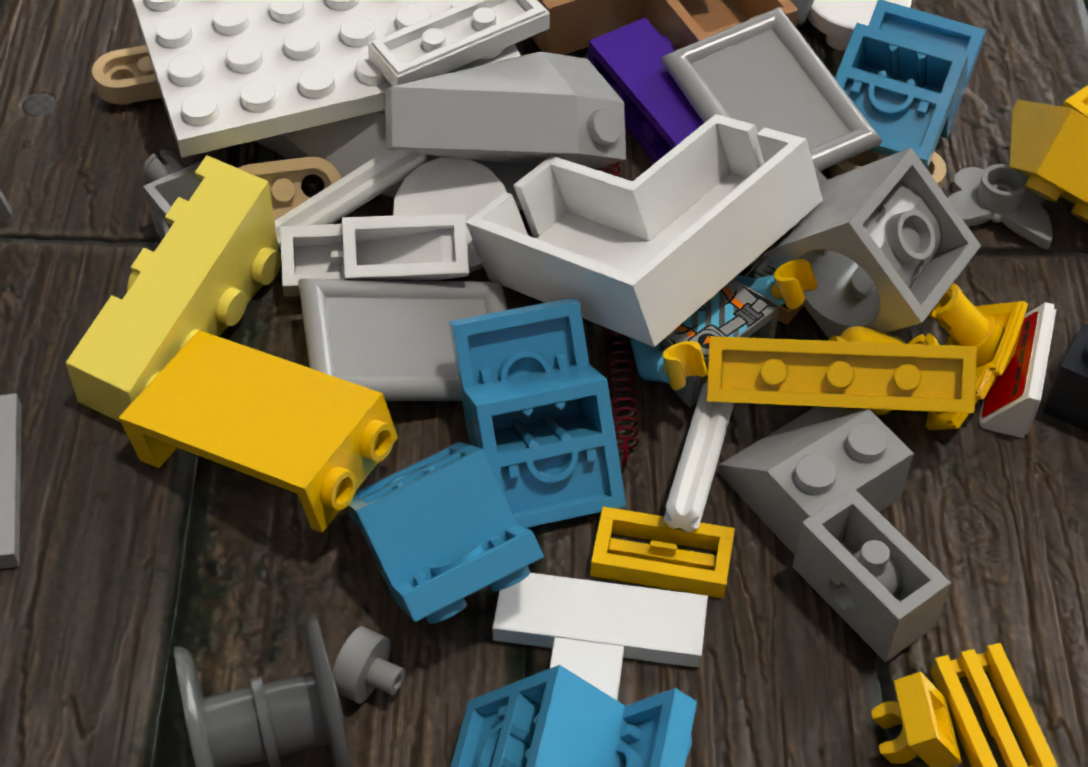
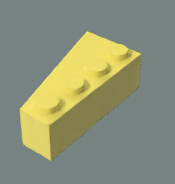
(194, 281)

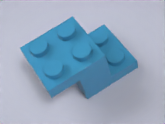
(909, 75)
(539, 411)
(443, 532)
(570, 723)

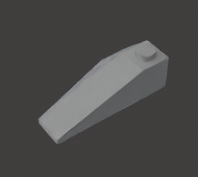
(511, 113)

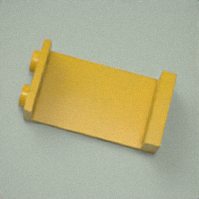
(265, 421)

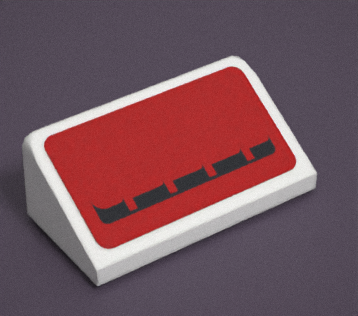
(1018, 391)

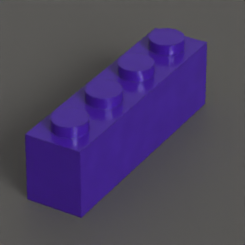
(653, 103)

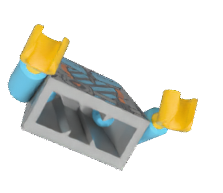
(740, 309)

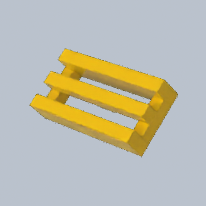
(660, 561)
(995, 662)

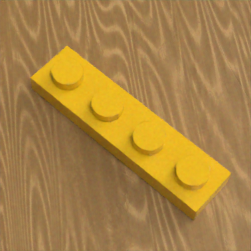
(842, 374)

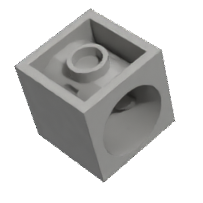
(878, 246)

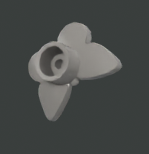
(1001, 197)

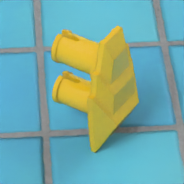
(990, 328)

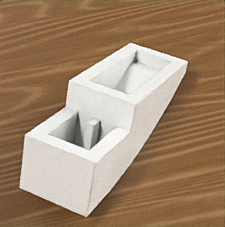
(376, 249)

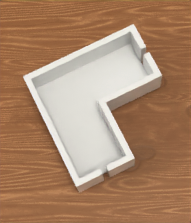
(654, 245)

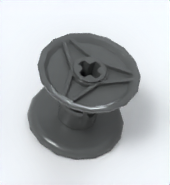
(267, 718)

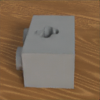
(870, 574)

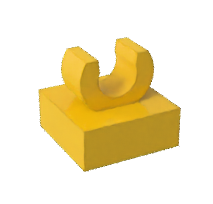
(925, 723)

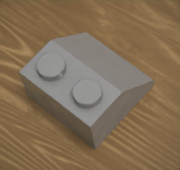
(815, 463)

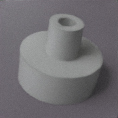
(365, 666)

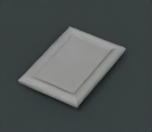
(772, 80)
(392, 332)

